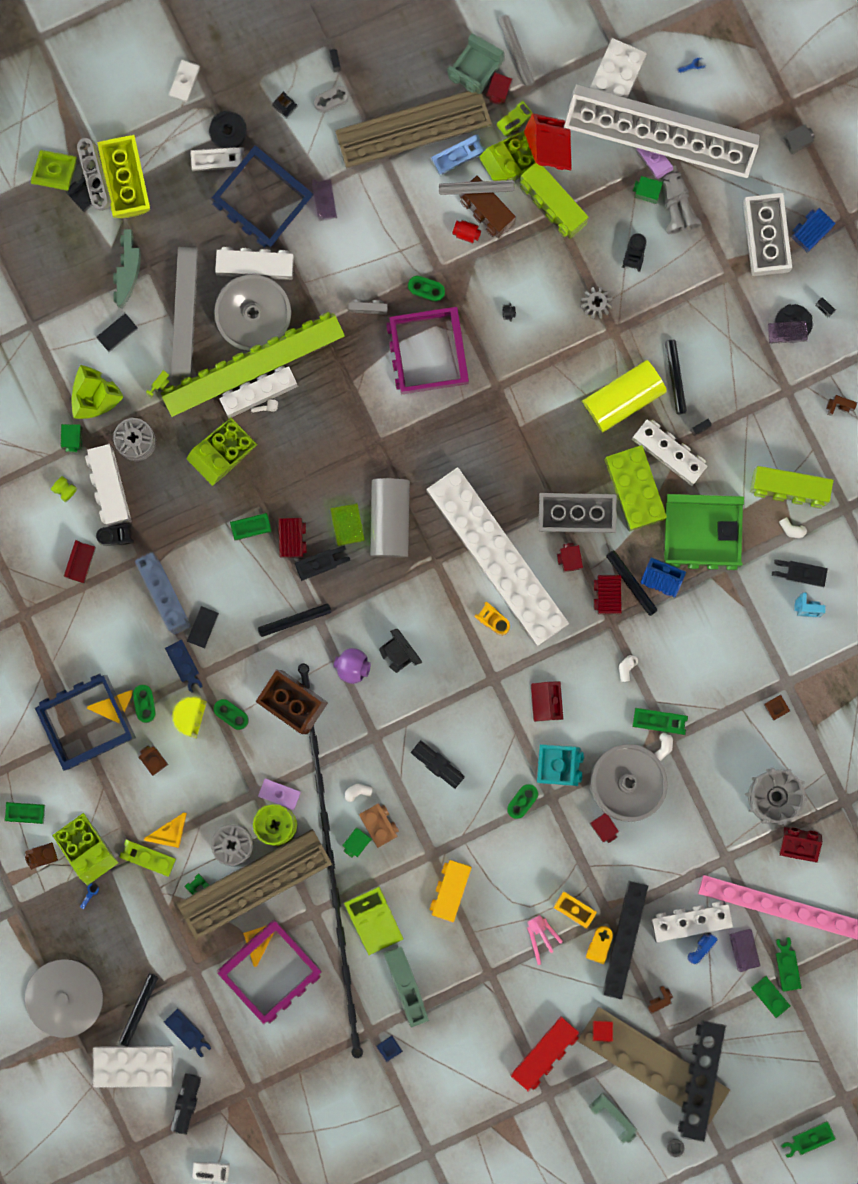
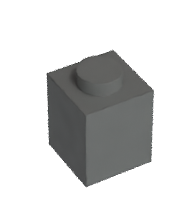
(799, 138)

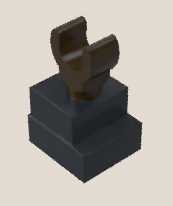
(284, 105)

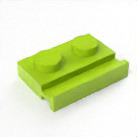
(160, 383)

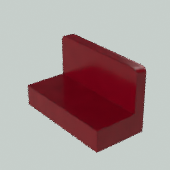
(79, 562)
(547, 701)

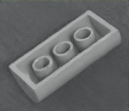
(577, 513)
(389, 518)

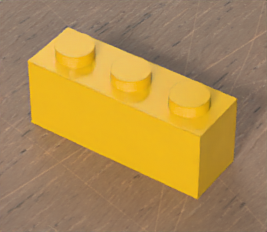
(450, 890)

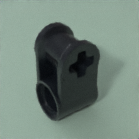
(634, 256)
(116, 535)

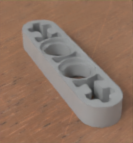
(90, 175)

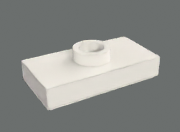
(184, 81)

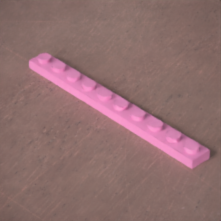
(779, 907)

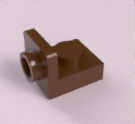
(845, 405)
(152, 759)
(658, 1003)

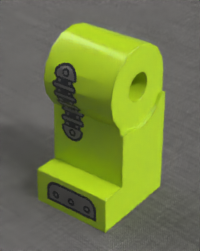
(514, 119)

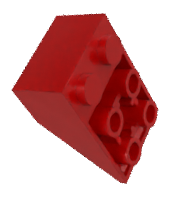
(549, 141)

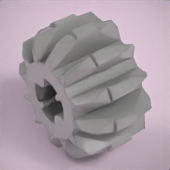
(589, 300)

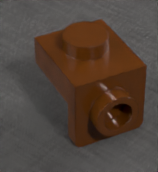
(41, 856)

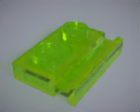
(347, 524)

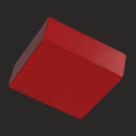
(602, 1031)

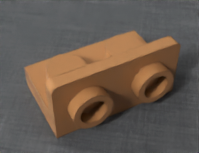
(378, 825)

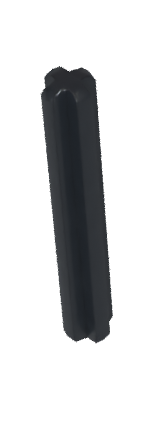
(676, 378)
(632, 583)
(294, 620)
(138, 1010)

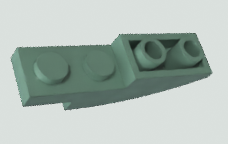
(126, 276)
(406, 986)

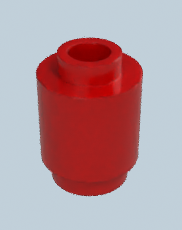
(466, 231)

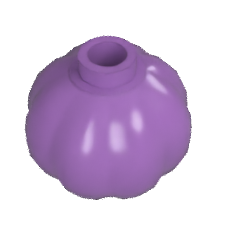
(352, 666)

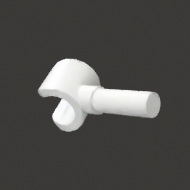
(272, 405)

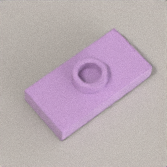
(656, 162)
(279, 794)

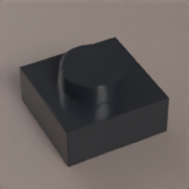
(727, 530)

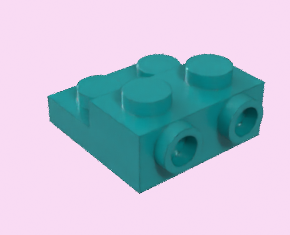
(559, 765)

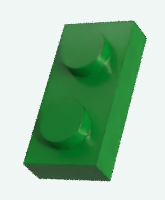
(770, 997)

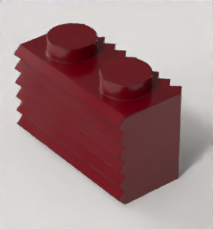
(291, 538)
(608, 594)

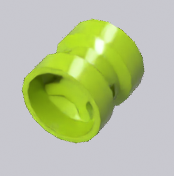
(63, 488)

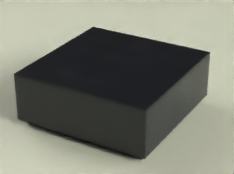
(334, 60)
(825, 307)
(701, 427)

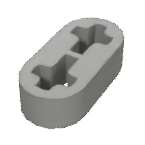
(330, 94)

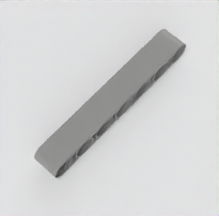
(184, 312)

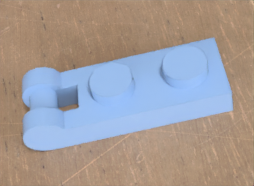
(458, 154)

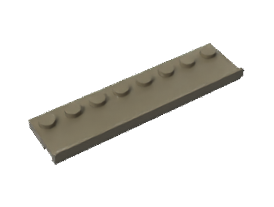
(412, 128)
(254, 884)
(648, 1062)

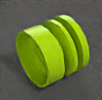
(265, 820)

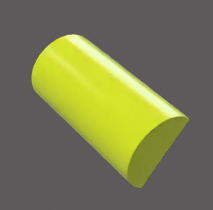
(124, 176)
(625, 395)
(189, 715)

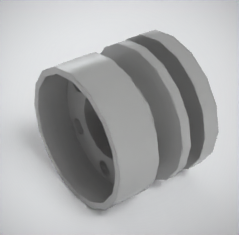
(142, 447)
(243, 847)

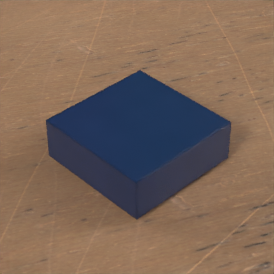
(389, 1048)

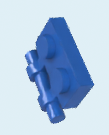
(705, 943)

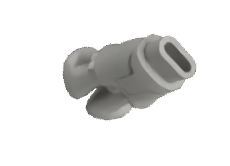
(674, 193)

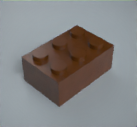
(489, 210)
(291, 702)

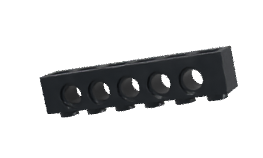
(625, 940)
(698, 1130)

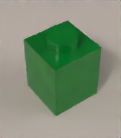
(647, 189)
(71, 437)
(356, 843)

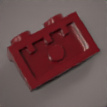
(801, 844)

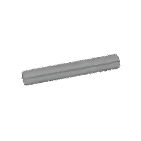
(516, 50)
(476, 187)

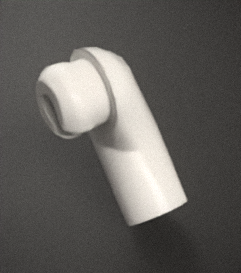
(792, 531)
(625, 666)
(666, 746)
(356, 790)

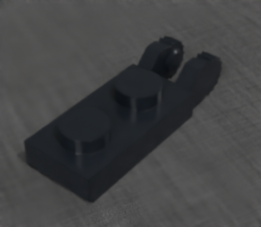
(320, 563)
(802, 573)

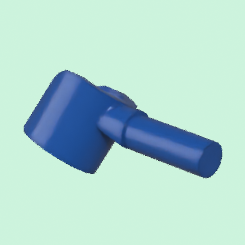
(694, 64)
(89, 895)

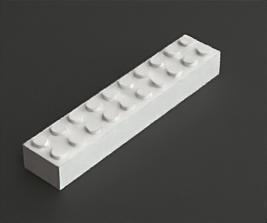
(662, 131)
(497, 557)

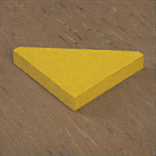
(107, 709)
(170, 833)
(257, 954)

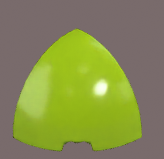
(93, 394)

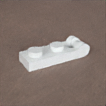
(216, 158)

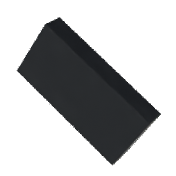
(117, 332)
(203, 627)

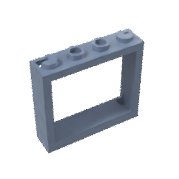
(163, 593)

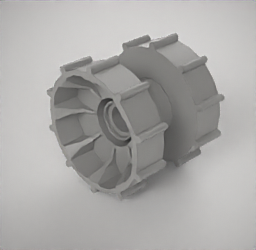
(791, 793)

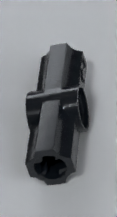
(437, 764)
(185, 1103)

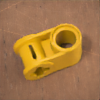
(492, 619)
(599, 948)

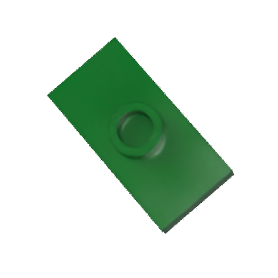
(250, 526)
(24, 813)

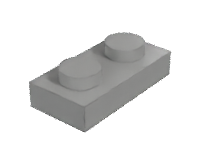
(375, 307)

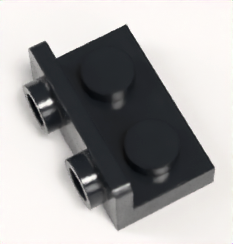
(79, 192)

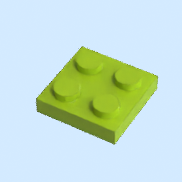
(54, 170)

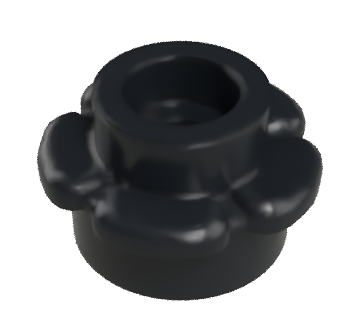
(509, 312)

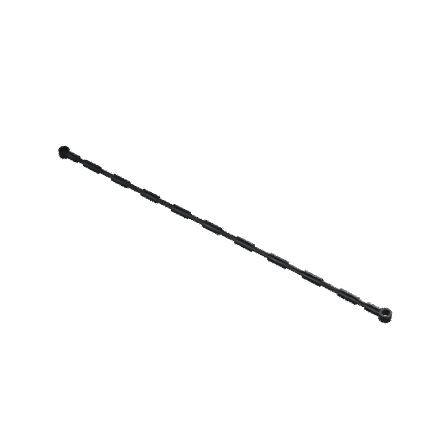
(334, 891)

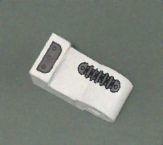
(211, 1171)

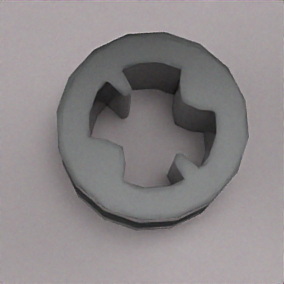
(669, 1148)

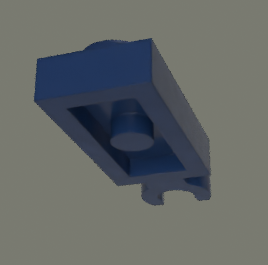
(183, 664)
(186, 1031)

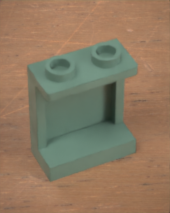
(476, 64)
(601, 1102)

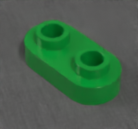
(426, 289)
(143, 704)
(231, 714)
(522, 801)

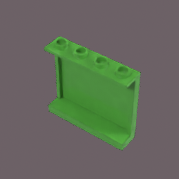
(693, 535)

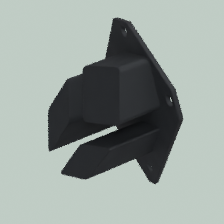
(399, 652)

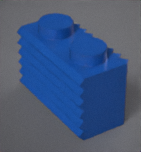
(813, 230)
(663, 577)

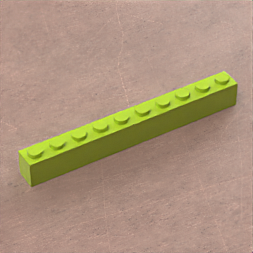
(252, 364)

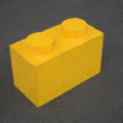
(574, 909)

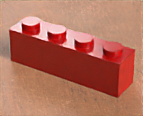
(545, 1052)

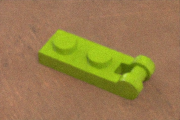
(148, 858)

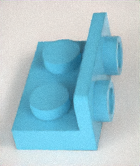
(813, 609)

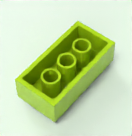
(553, 200)
(791, 486)
(635, 488)

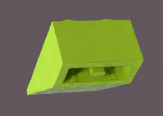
(508, 158)
(221, 451)
(85, 849)
(373, 920)

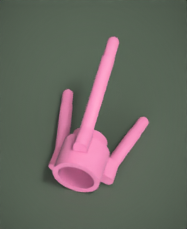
(538, 926)

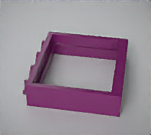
(421, 316)
(297, 991)

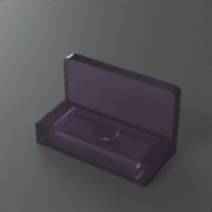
(324, 199)
(744, 950)

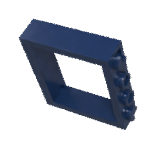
(282, 174)
(63, 696)

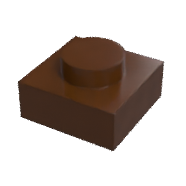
(777, 707)

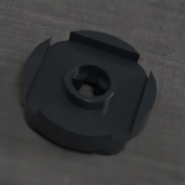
(232, 120)
(796, 312)

